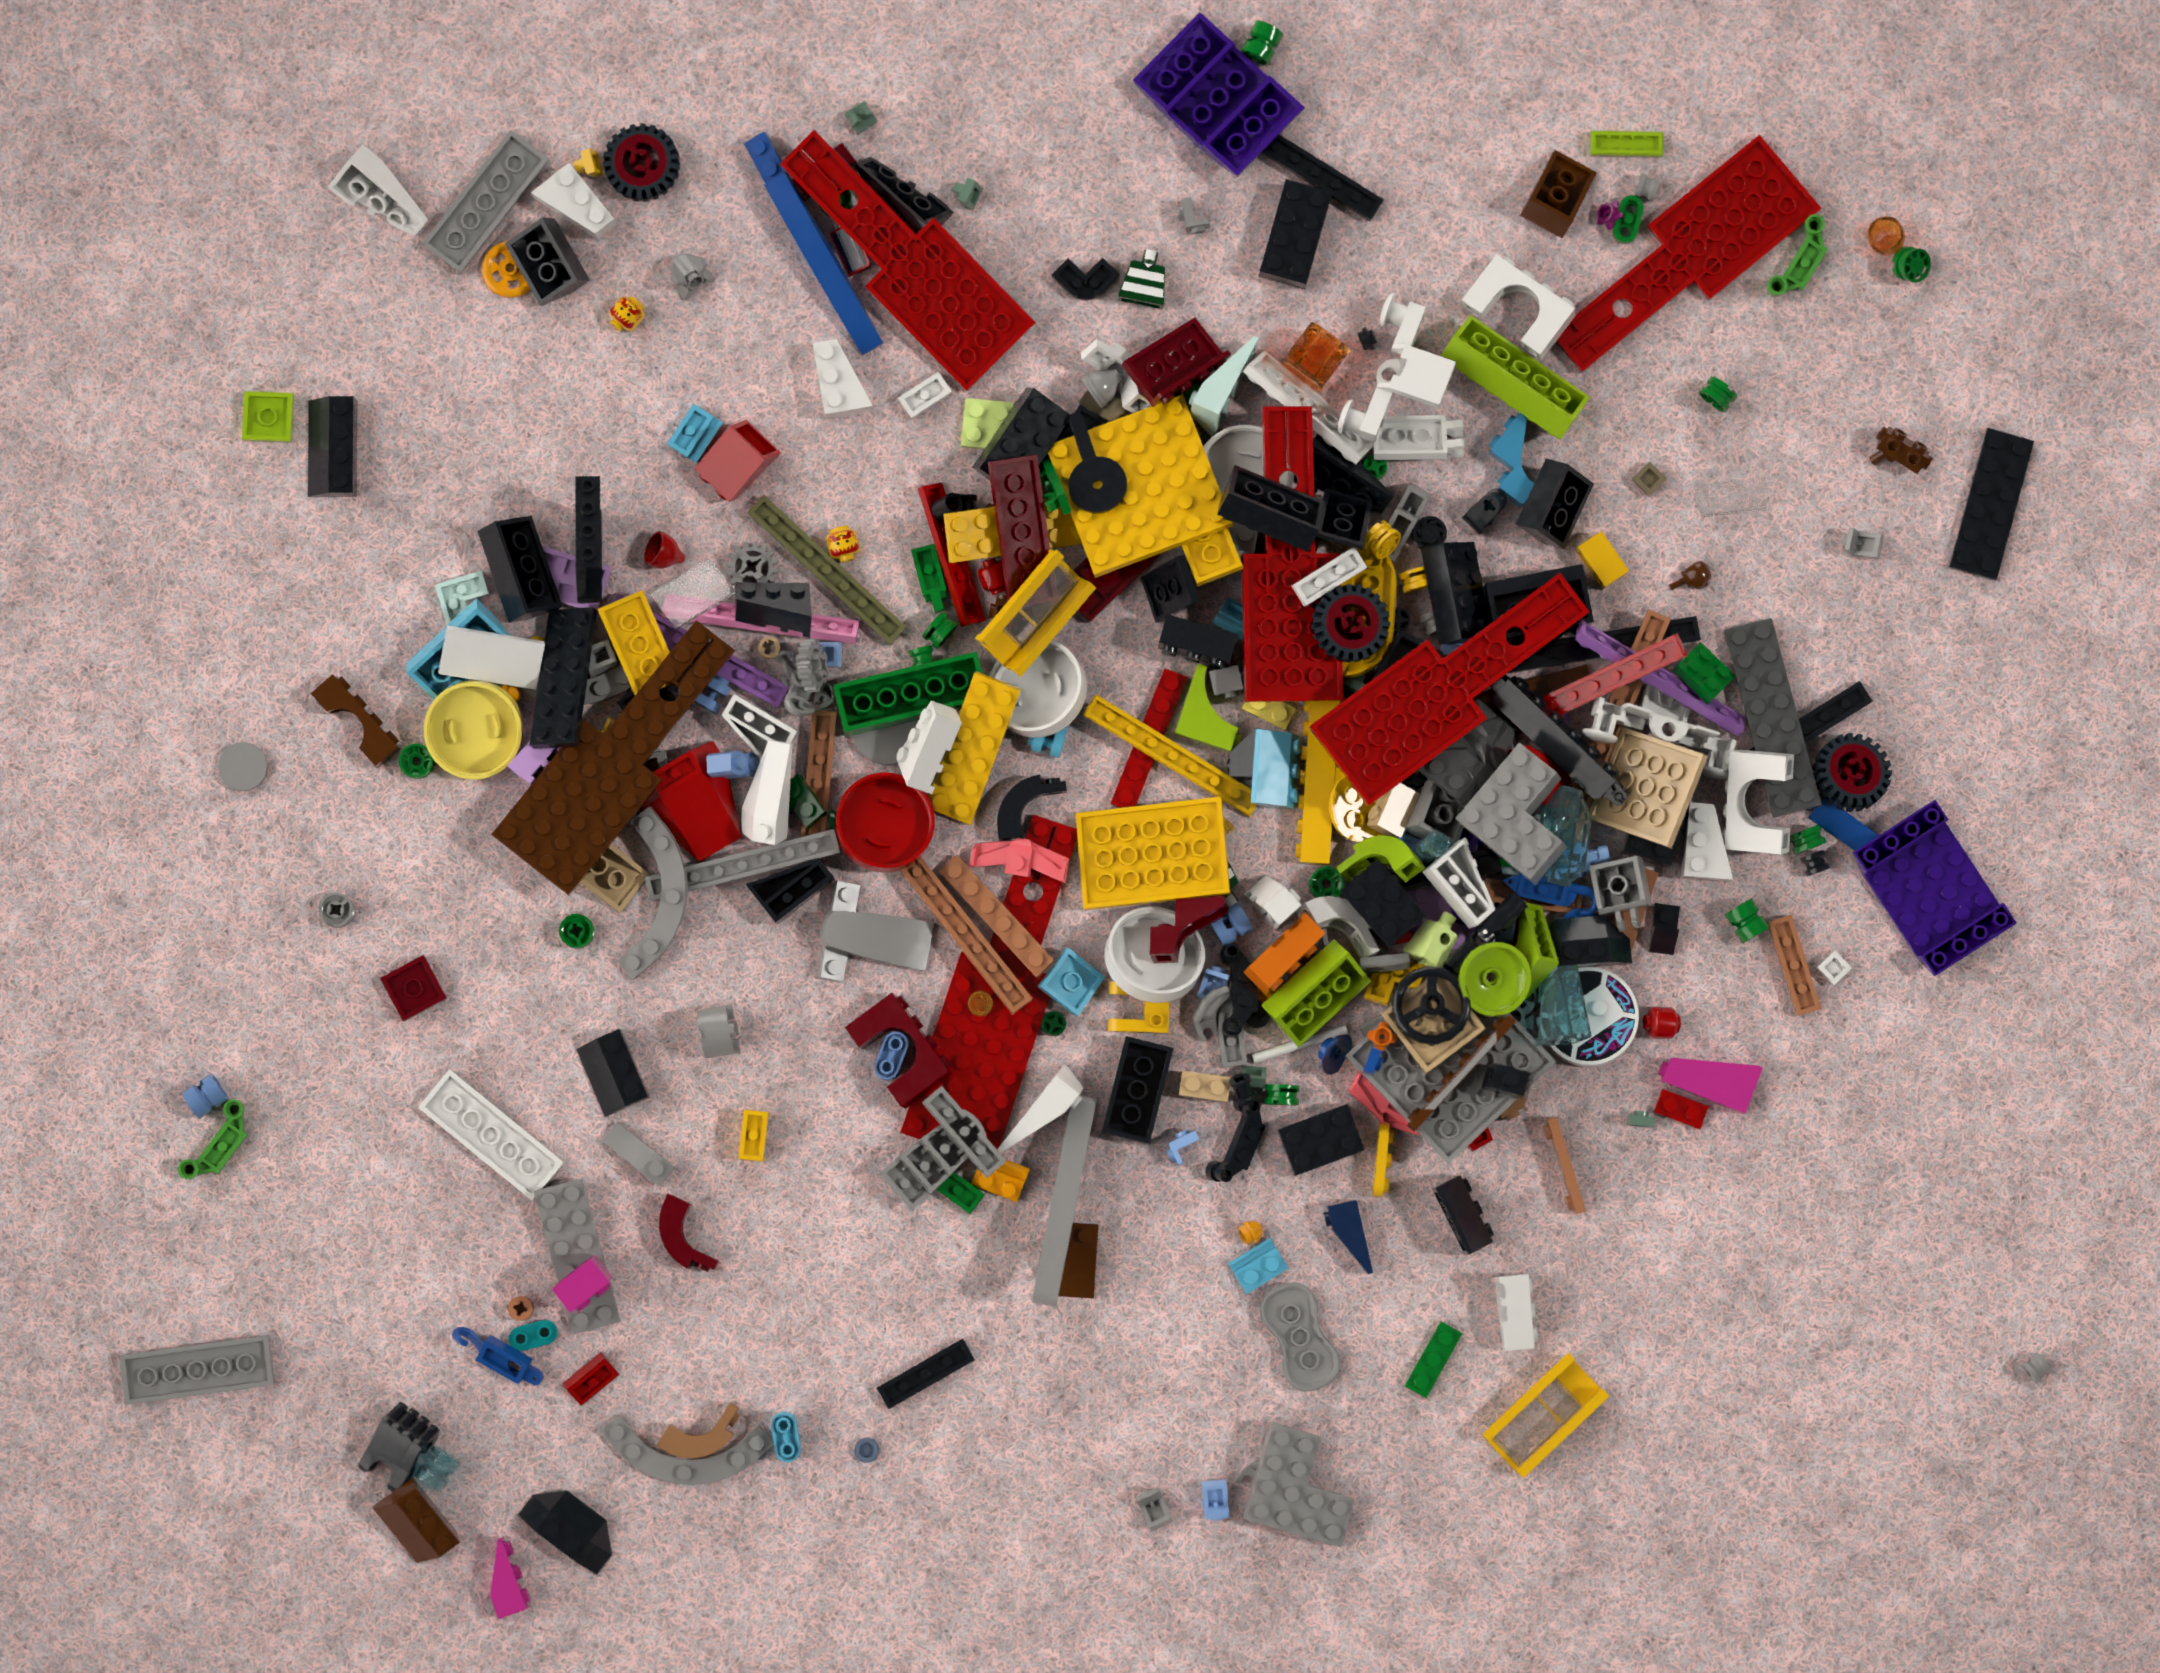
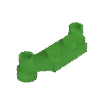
(1804, 262)
(222, 1145)

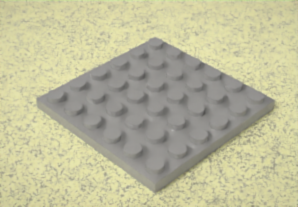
(1468, 1107)

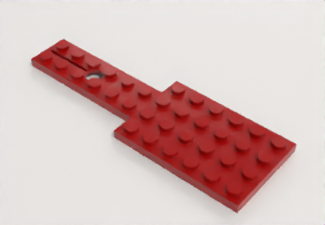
(1704, 240)
(923, 276)
(1278, 639)
(1428, 701)

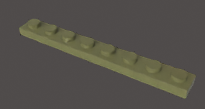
(827, 570)

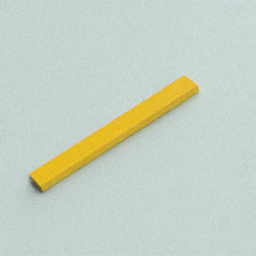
(1170, 754)

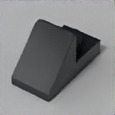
(1664, 929)

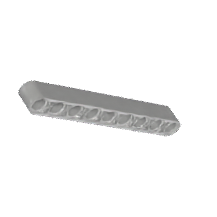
(1063, 1202)

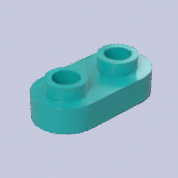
(533, 1335)

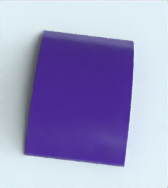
(1217, 95)

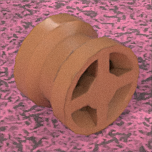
(526, 1305)

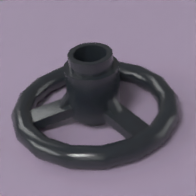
(1403, 1020)

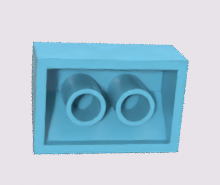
(1275, 769)

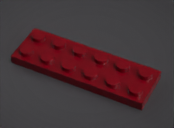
(1019, 518)

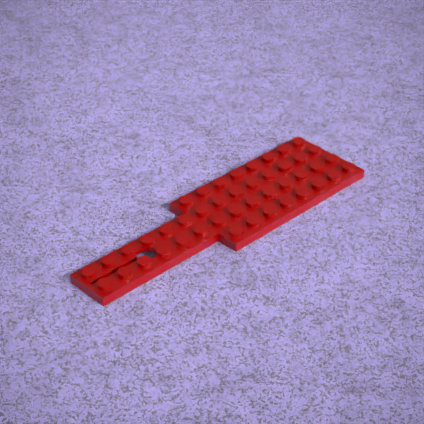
(994, 1049)

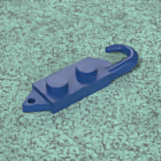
(1550, 892)

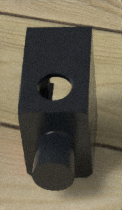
(1507, 1081)

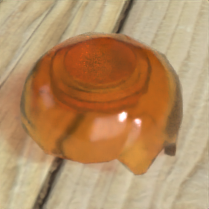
(1891, 241)

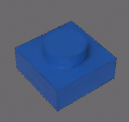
(1373, 1062)

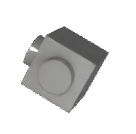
(1227, 682)

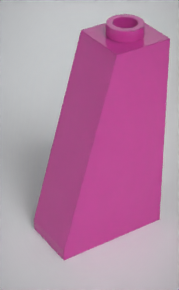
(1718, 1082)

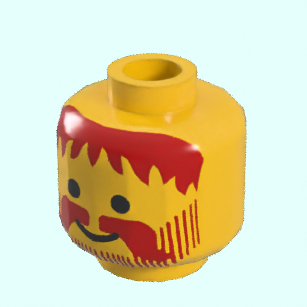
(627, 313)
(843, 543)

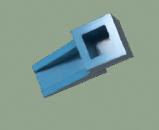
(1508, 451)

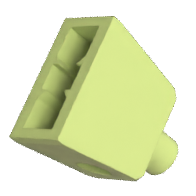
(1433, 941)

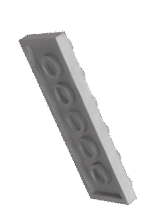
(485, 202)
(571, 1242)
(197, 1370)

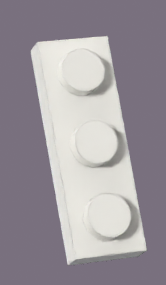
(1329, 576)

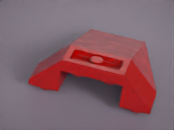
(695, 805)

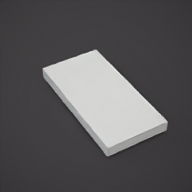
(491, 657)

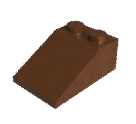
(1558, 194)
(1080, 1262)

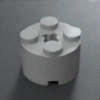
(718, 1031)

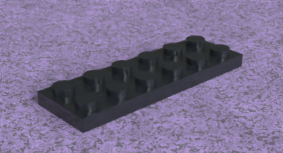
(1991, 504)
(563, 678)

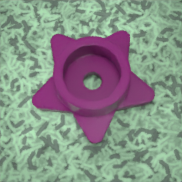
(1604, 211)

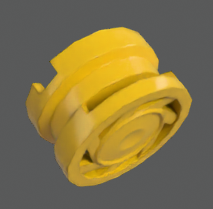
(1382, 540)
(1414, 583)

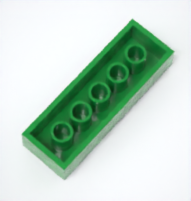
(903, 693)

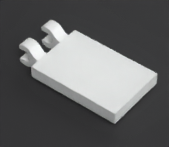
(1418, 438)

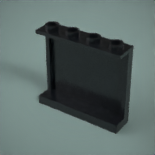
(588, 539)

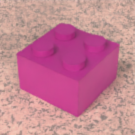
(582, 1284)

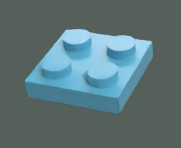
(1071, 981)

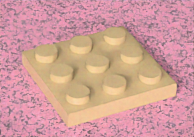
(1429, 1055)

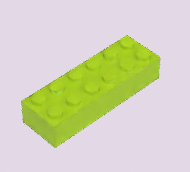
(1515, 377)

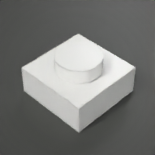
(1834, 968)

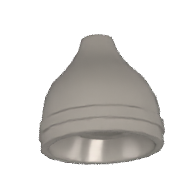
(1102, 385)

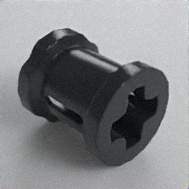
(1242, 1089)

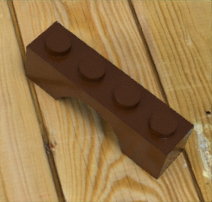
(376, 743)

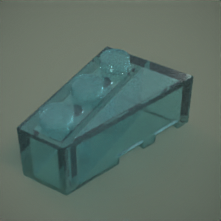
(1562, 1009)

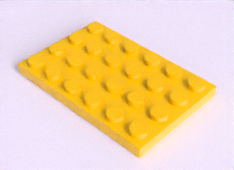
(1152, 853)

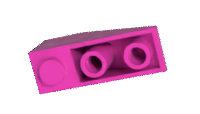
(505, 1592)

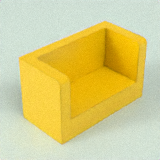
(1602, 560)
(753, 1135)

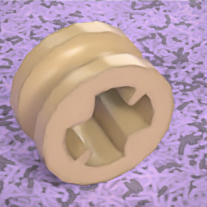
(762, 650)

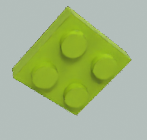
(268, 416)

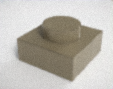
(1649, 478)

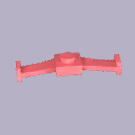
(1020, 857)
(1377, 1104)

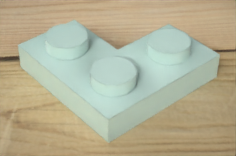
(456, 592)

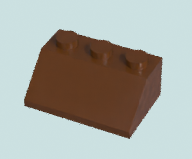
(417, 1522)

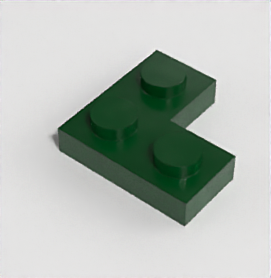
(805, 802)

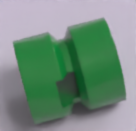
(1263, 40)
(1747, 920)

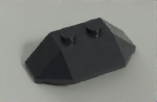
(1589, 942)
(570, 1527)

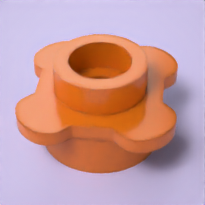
(1382, 1029)

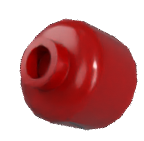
(992, 576)
(1661, 1022)

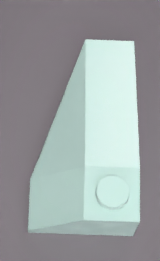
(1213, 399)

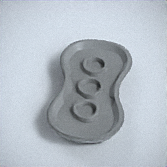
(1307, 1355)

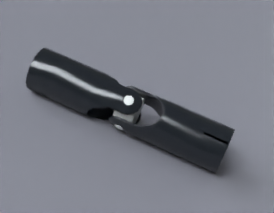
(1496, 923)

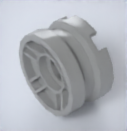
(326, 910)

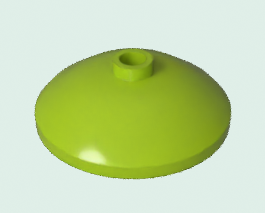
(1509, 980)

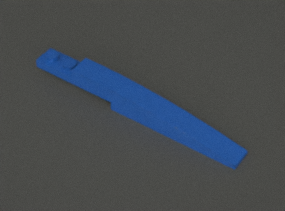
(813, 243)

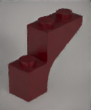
(1190, 917)

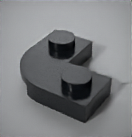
(1087, 285)

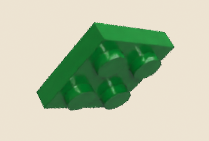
(1704, 673)

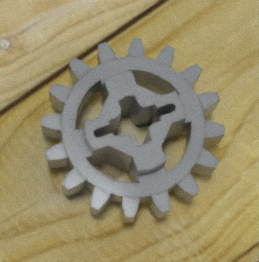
(761, 560)
(811, 665)

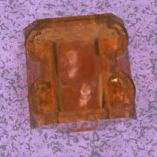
(1315, 356)

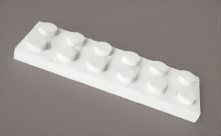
(1291, 391)
(490, 1134)

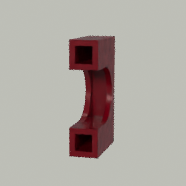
(928, 1067)

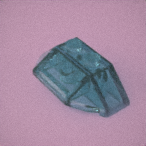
(1570, 821)

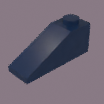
(1348, 1228)

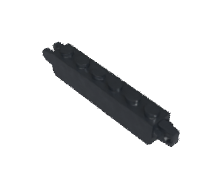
(1558, 740)

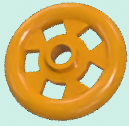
(489, 267)

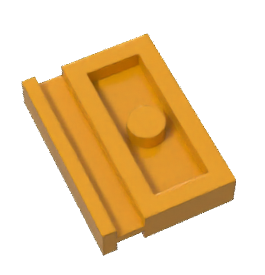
(1005, 1181)

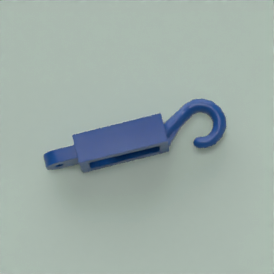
(497, 1354)

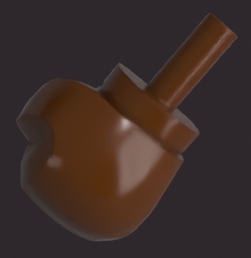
(1695, 575)

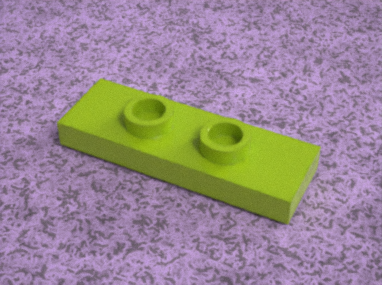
(1626, 144)

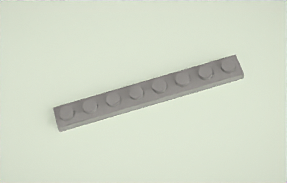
(753, 862)

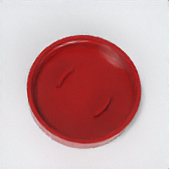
(884, 823)

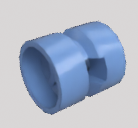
(1238, 921)
(204, 1096)

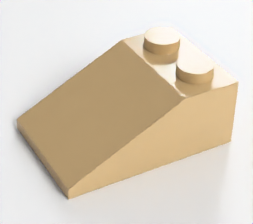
(615, 878)

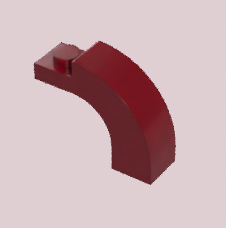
(671, 1232)

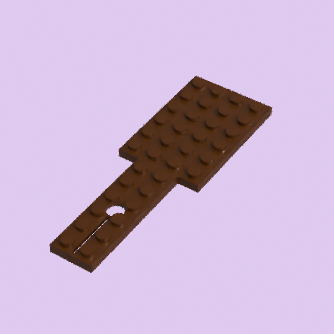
(600, 785)

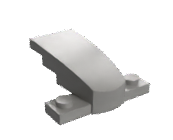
(869, 936)
(941, 1152)

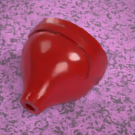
(662, 551)

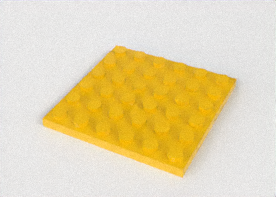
(1168, 493)

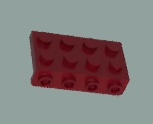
(1175, 362)

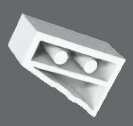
(574, 201)
(838, 383)
(757, 725)
(926, 745)
(1703, 845)
(1460, 884)
(1273, 901)
(1516, 1312)

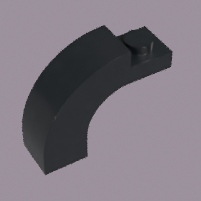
(1014, 802)

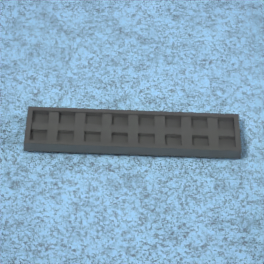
(1772, 713)

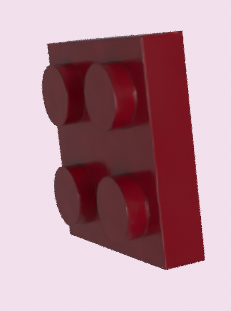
(413, 988)

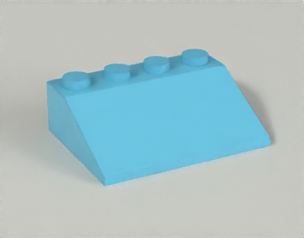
(425, 664)

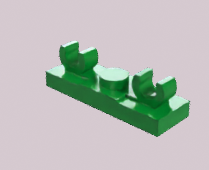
(1056, 494)

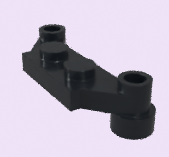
(1242, 988)
(1242, 1145)

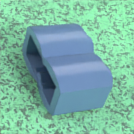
(732, 764)

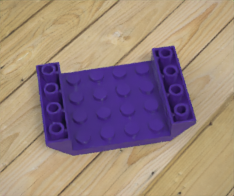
(1932, 889)

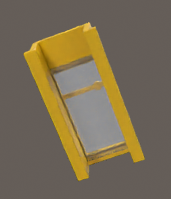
(1035, 614)
(1545, 1415)

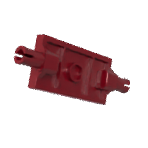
(1108, 585)

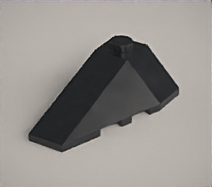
(902, 196)
(1341, 475)

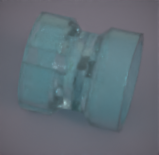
(1432, 846)

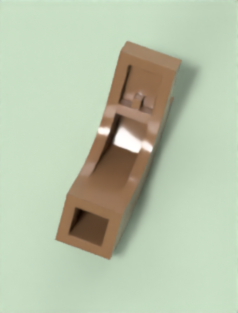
(696, 1446)

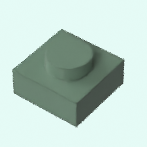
(1640, 1119)

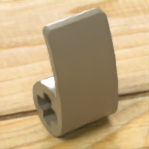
(1110, 412)

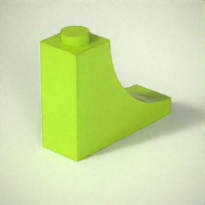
(1201, 722)
(1536, 944)

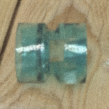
(436, 1470)

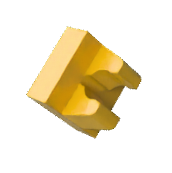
(589, 163)

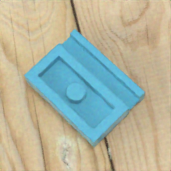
(695, 434)
(1231, 617)
(1258, 1265)

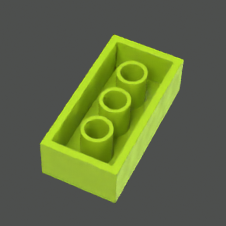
(1316, 993)

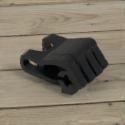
(399, 1443)

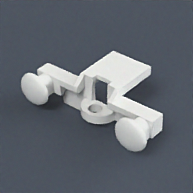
(1417, 373)
(1656, 710)

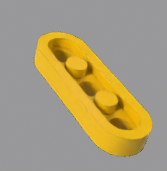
(1382, 1160)

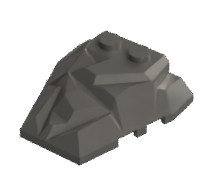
(1471, 759)

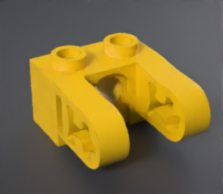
(1155, 1017)

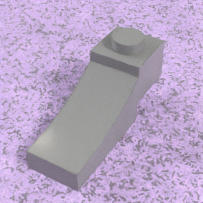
(638, 1154)

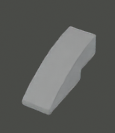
(1407, 514)

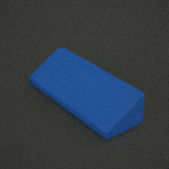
(1842, 825)

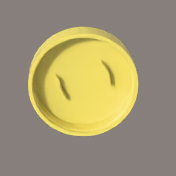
(473, 729)

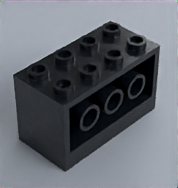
(1506, 593)

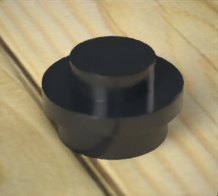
(1367, 339)

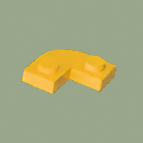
(1383, 984)

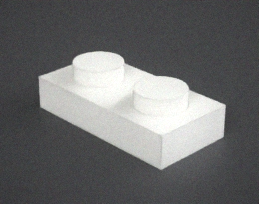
(924, 395)

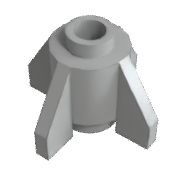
(689, 273)

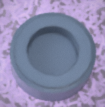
(866, 1450)

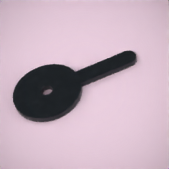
(1093, 470)

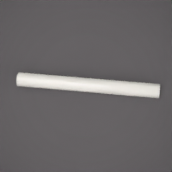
(1290, 1047)

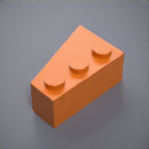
(1284, 954)

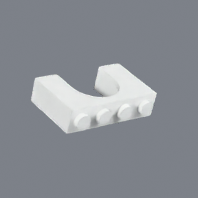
(1503, 278)
(1741, 830)

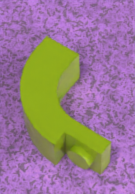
(1388, 851)

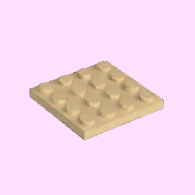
(1659, 784)

